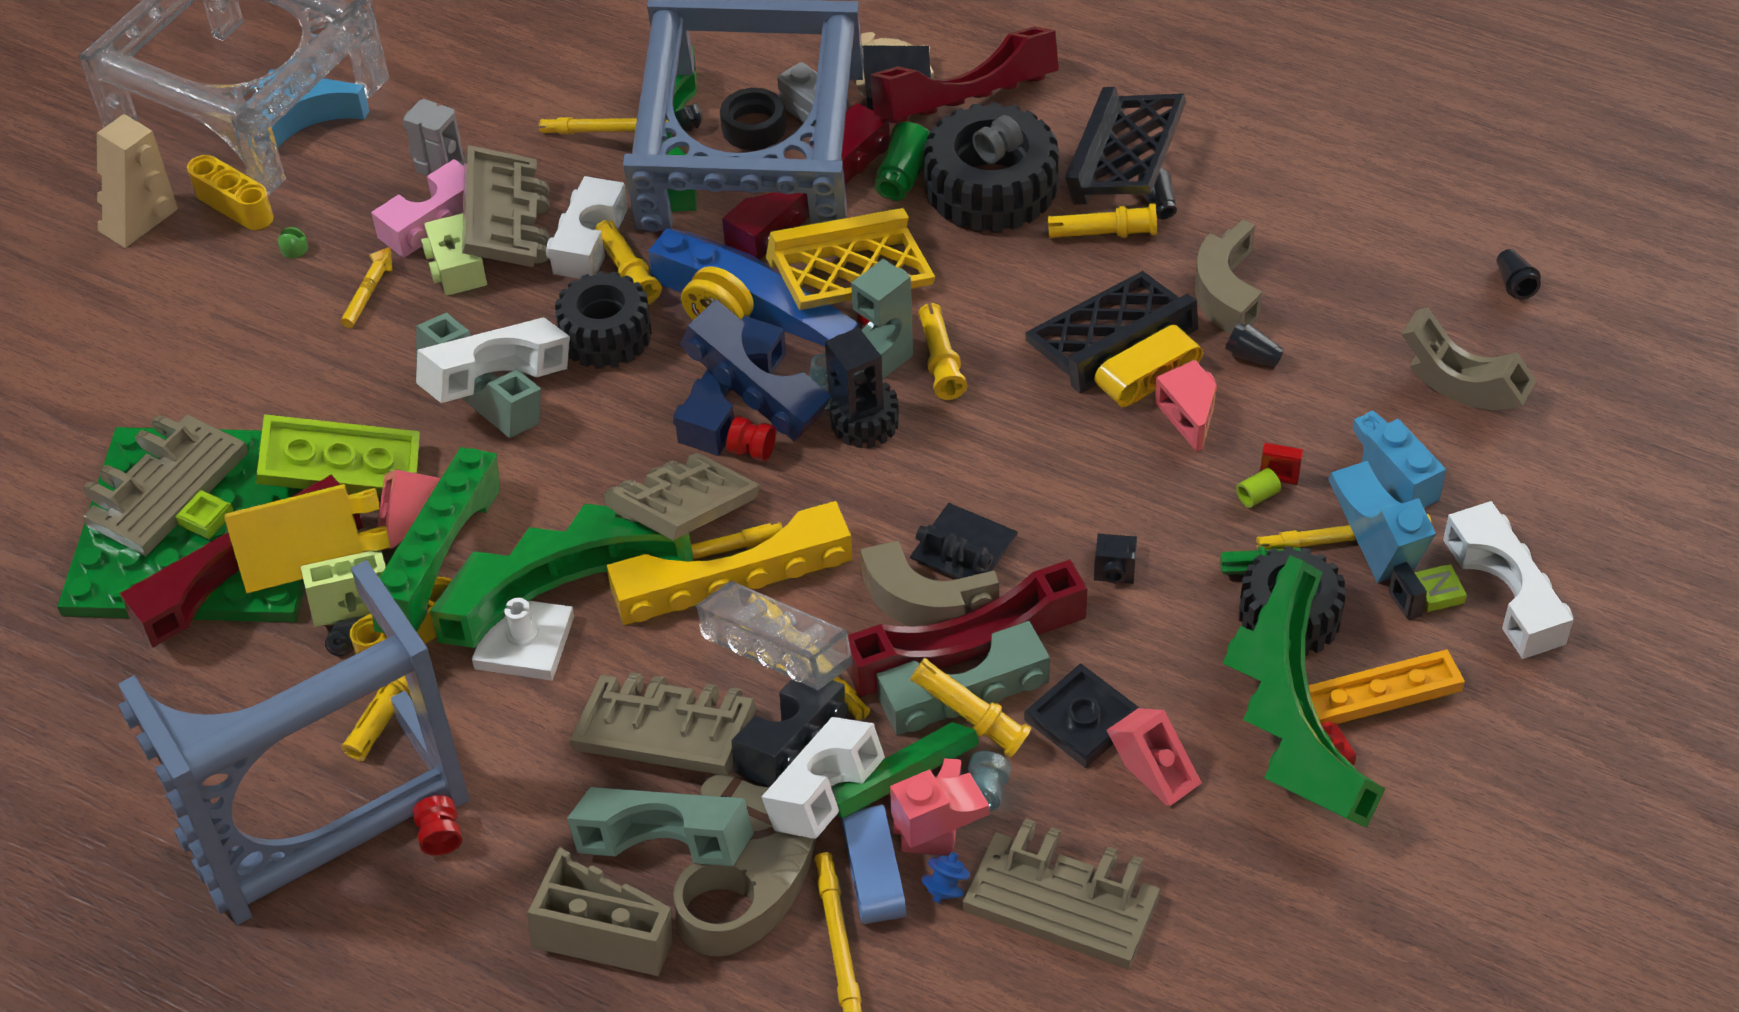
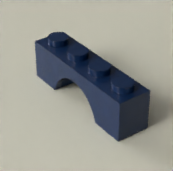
(786, 401)
(707, 414)

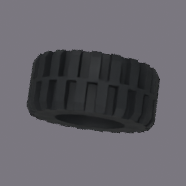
(990, 196)

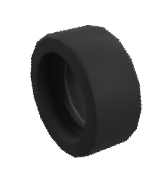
(753, 135)

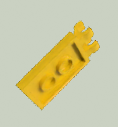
(300, 530)

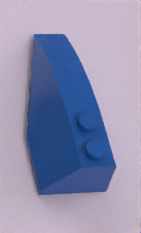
(680, 254)

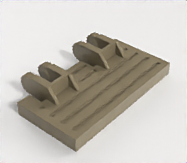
(502, 207)
(156, 490)
(682, 496)
(662, 724)
(1062, 902)

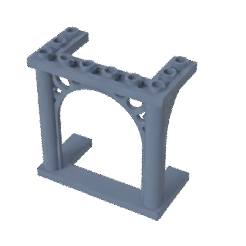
(669, 53)
(230, 743)

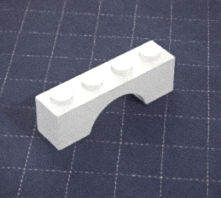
(451, 367)
(1485, 542)

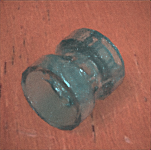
(990, 774)

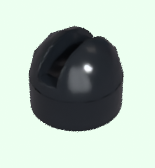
(689, 116)

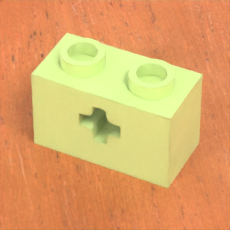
(450, 266)
(333, 590)

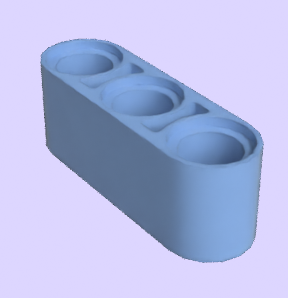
(873, 865)

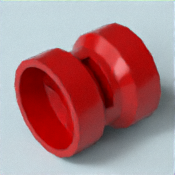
(751, 439)
(437, 825)

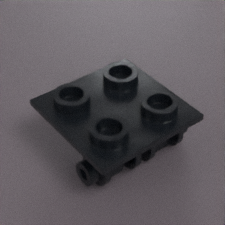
(883, 57)
(962, 543)

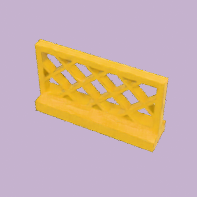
(842, 240)

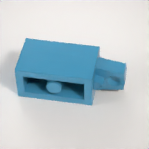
(1399, 460)

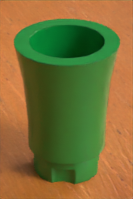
(901, 161)

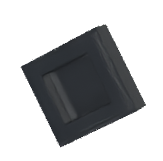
(1407, 591)

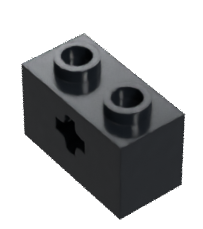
(854, 374)

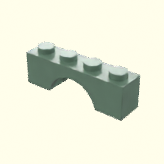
(505, 401)
(1012, 666)
(616, 819)

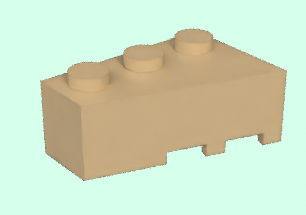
(134, 181)

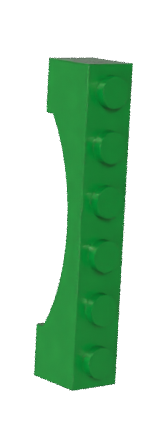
(464, 488)

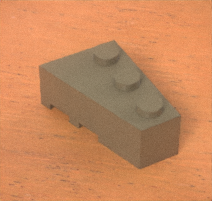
(597, 919)

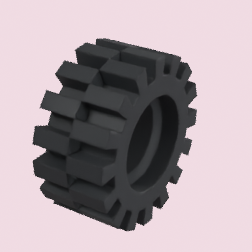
(870, 427)

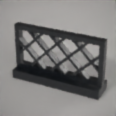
(1100, 141)
(1119, 337)

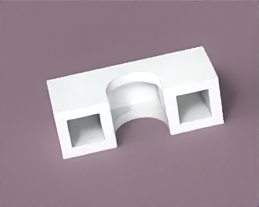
(576, 245)
(802, 795)

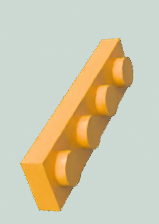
(1386, 687)

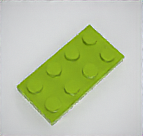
(308, 450)

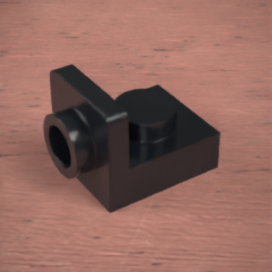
(1115, 558)

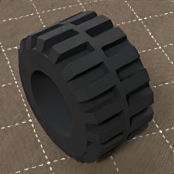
(604, 319)
(1325, 608)

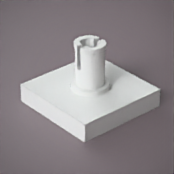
(526, 640)

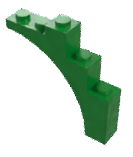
(539, 563)
(1283, 706)

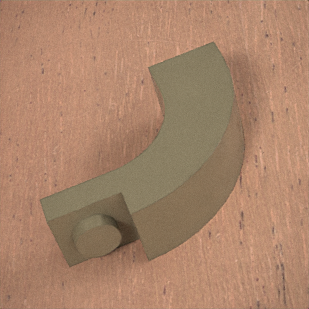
(1217, 290)
(1462, 376)
(917, 599)

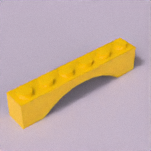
(656, 586)

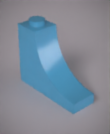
(324, 102)
(1383, 527)

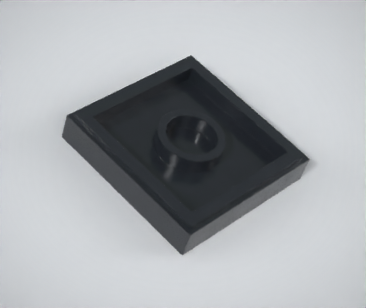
(1079, 713)

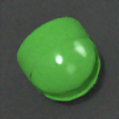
(292, 242)

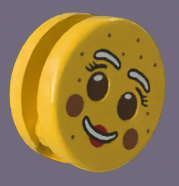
(718, 284)

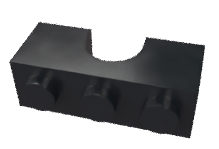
(769, 747)

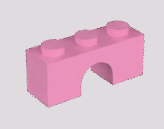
(402, 222)

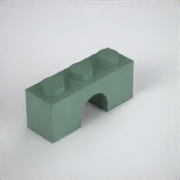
(885, 300)

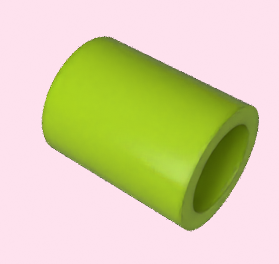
(1258, 488)

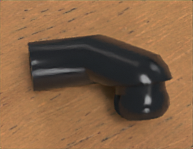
(338, 640)

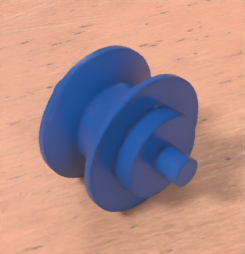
(945, 877)

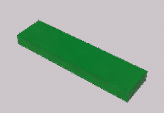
(910, 761)

